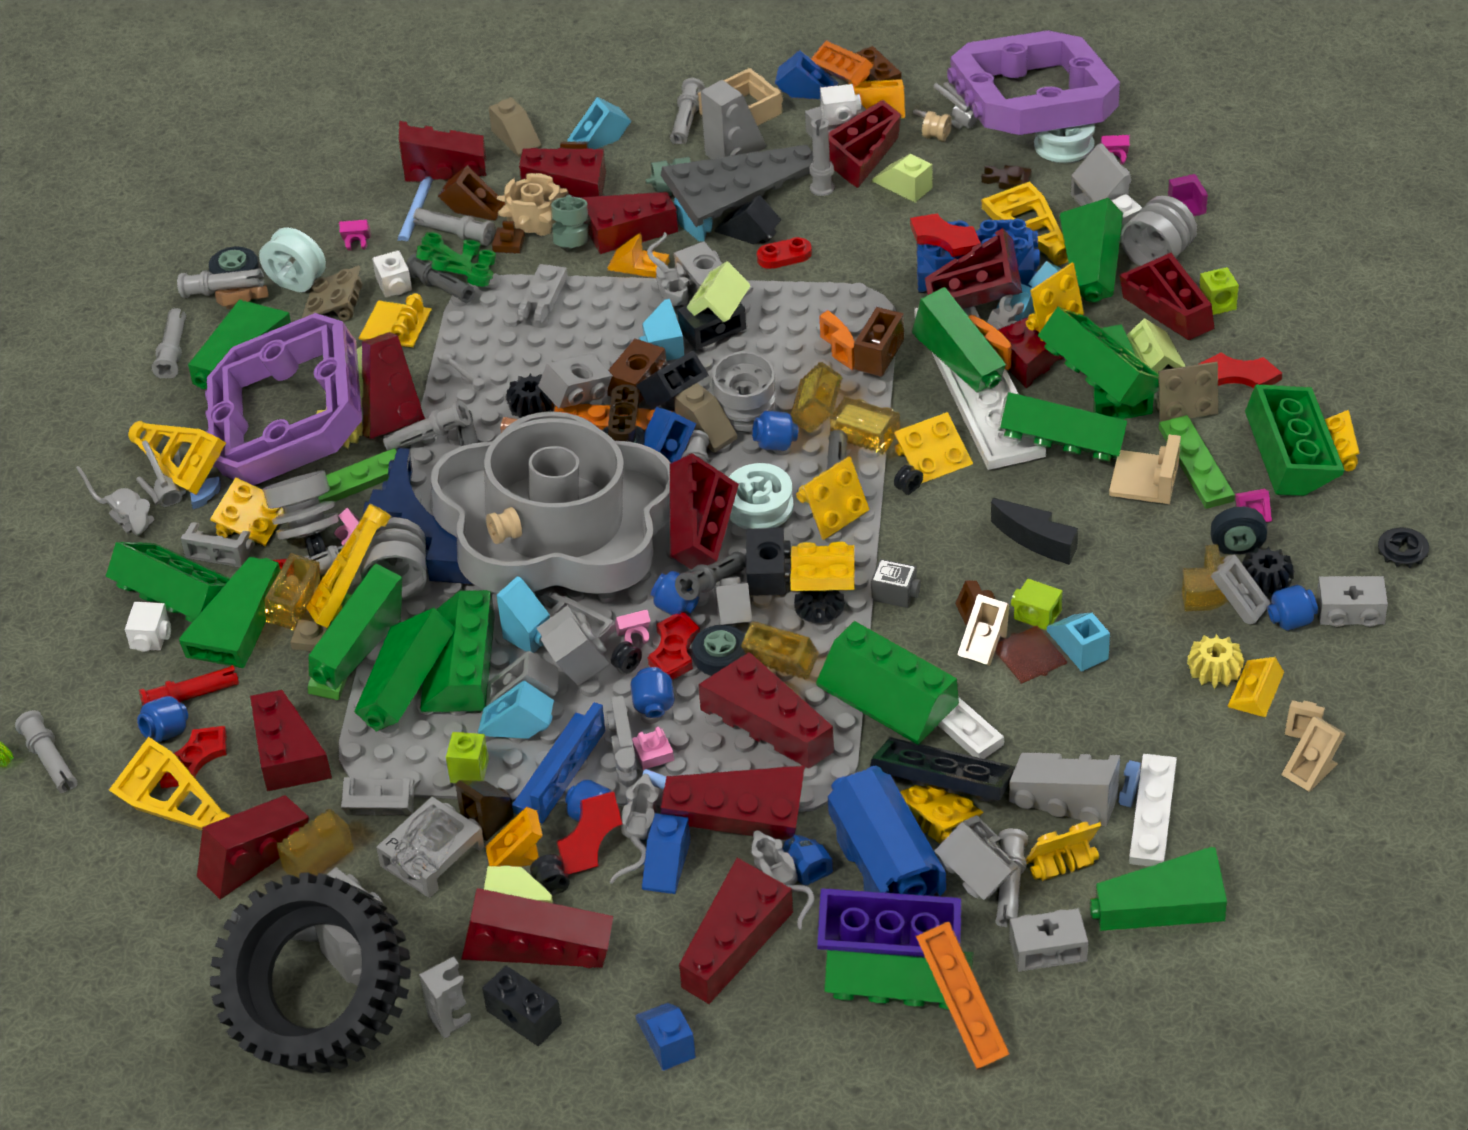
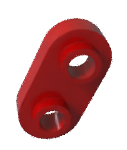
(784, 253)

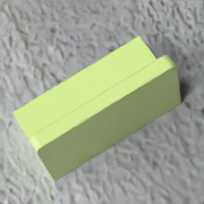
(720, 292)
(1154, 346)

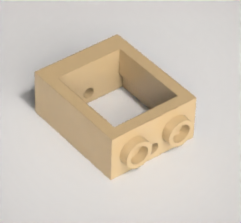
(768, 97)

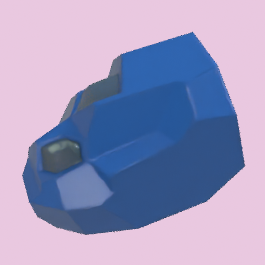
(809, 858)

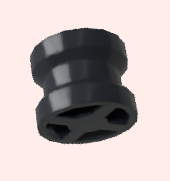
(549, 873)

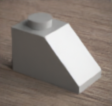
(526, 668)

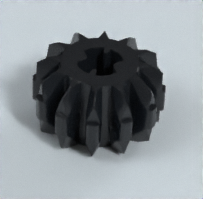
(527, 398)
(1269, 569)

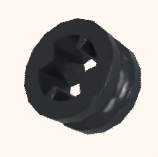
(908, 479)
(314, 545)
(626, 657)

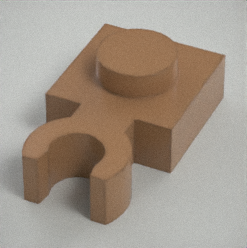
(232, 296)

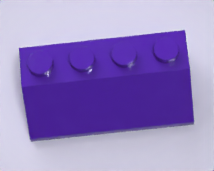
(881, 921)

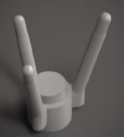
(962, 114)
(165, 491)

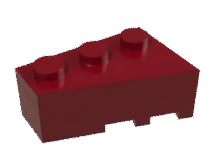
(863, 142)
(439, 153)
(574, 169)
(620, 218)
(981, 274)
(1169, 296)
(388, 388)
(698, 510)

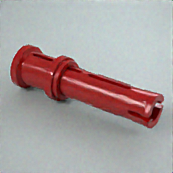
(192, 687)

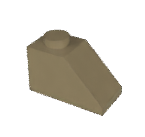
(513, 126)
(705, 410)

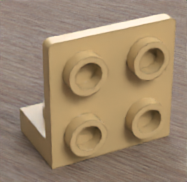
(1147, 475)

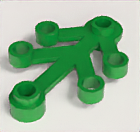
(477, 274)

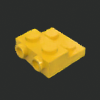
(822, 567)

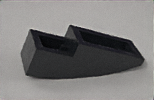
(1035, 530)

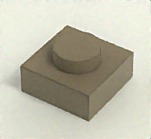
(307, 635)

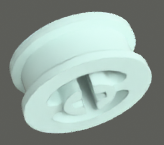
(1073, 147)
(283, 246)
(762, 496)

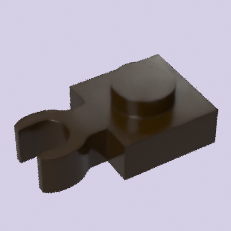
(1008, 177)

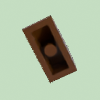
(471, 196)

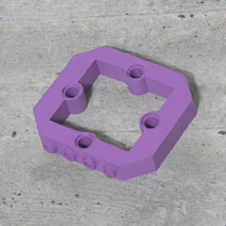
(1091, 84)
(279, 355)

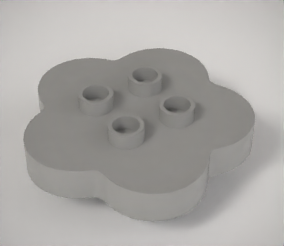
(579, 499)

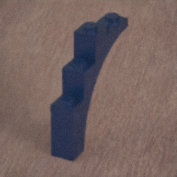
(400, 502)

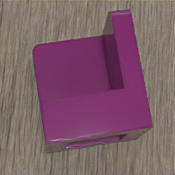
(1189, 192)

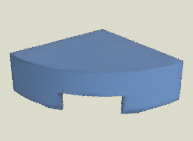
(207, 491)
(1132, 779)

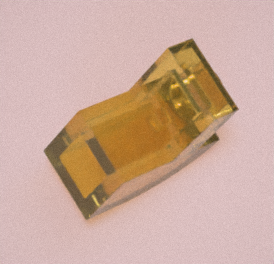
(1198, 587)

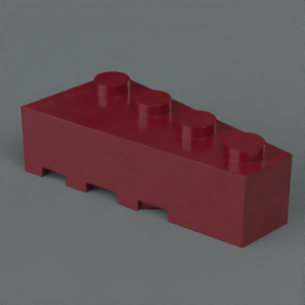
(764, 706)
(738, 800)
(734, 929)
(535, 932)

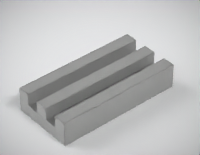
(1237, 593)

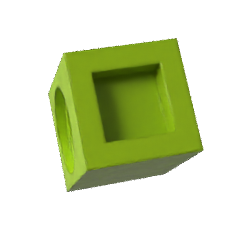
(1220, 289)
(1037, 604)
(467, 757)

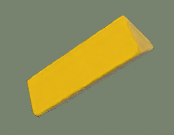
(1257, 686)

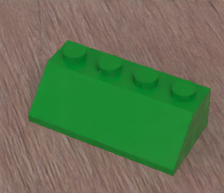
(1099, 358)
(1062, 425)
(1292, 439)
(164, 577)
(462, 669)
(888, 683)
(883, 977)

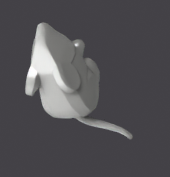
(672, 281)
(126, 508)
(638, 818)
(774, 862)

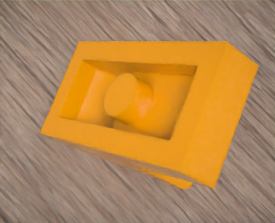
(634, 260)
(516, 842)

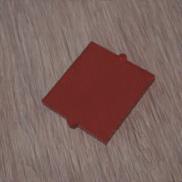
(1029, 654)

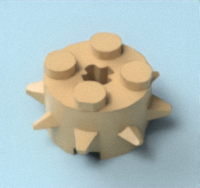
(530, 203)

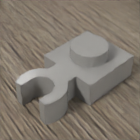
(1005, 313)

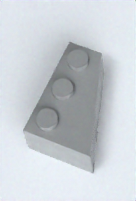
(728, 123)
(1067, 787)

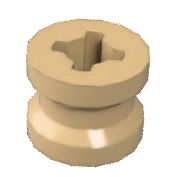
(936, 126)
(504, 525)

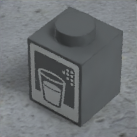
(895, 583)

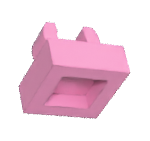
(350, 521)
(633, 623)
(652, 748)

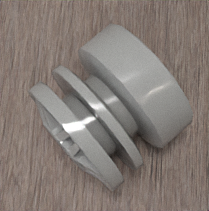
(1158, 229)
(744, 387)
(301, 505)
(401, 550)

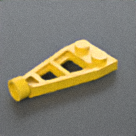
(1022, 199)
(197, 461)
(334, 585)
(146, 771)

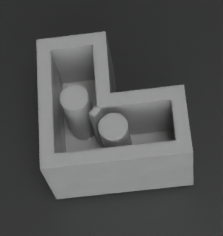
(573, 645)
(976, 858)

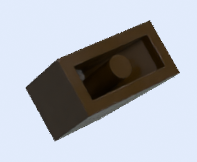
(485, 804)

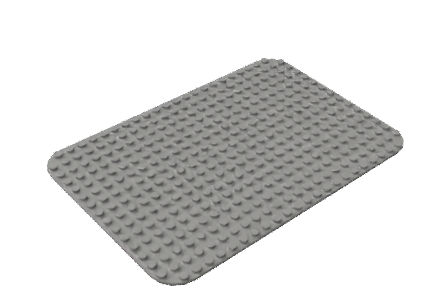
(603, 320)

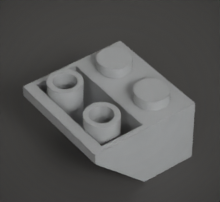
(1099, 177)

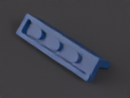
(562, 762)

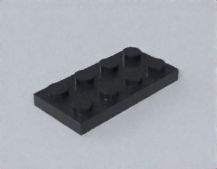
(944, 769)

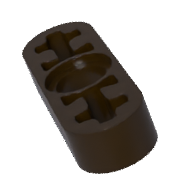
(620, 407)

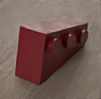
(1028, 352)
(286, 744)
(245, 843)

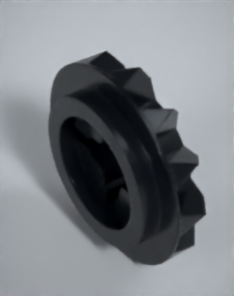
(1394, 538)
(819, 611)

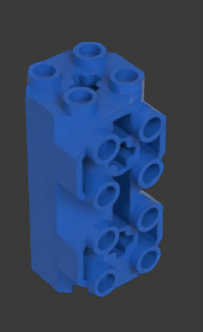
(1025, 240)
(883, 836)

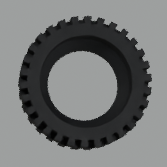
(252, 954)

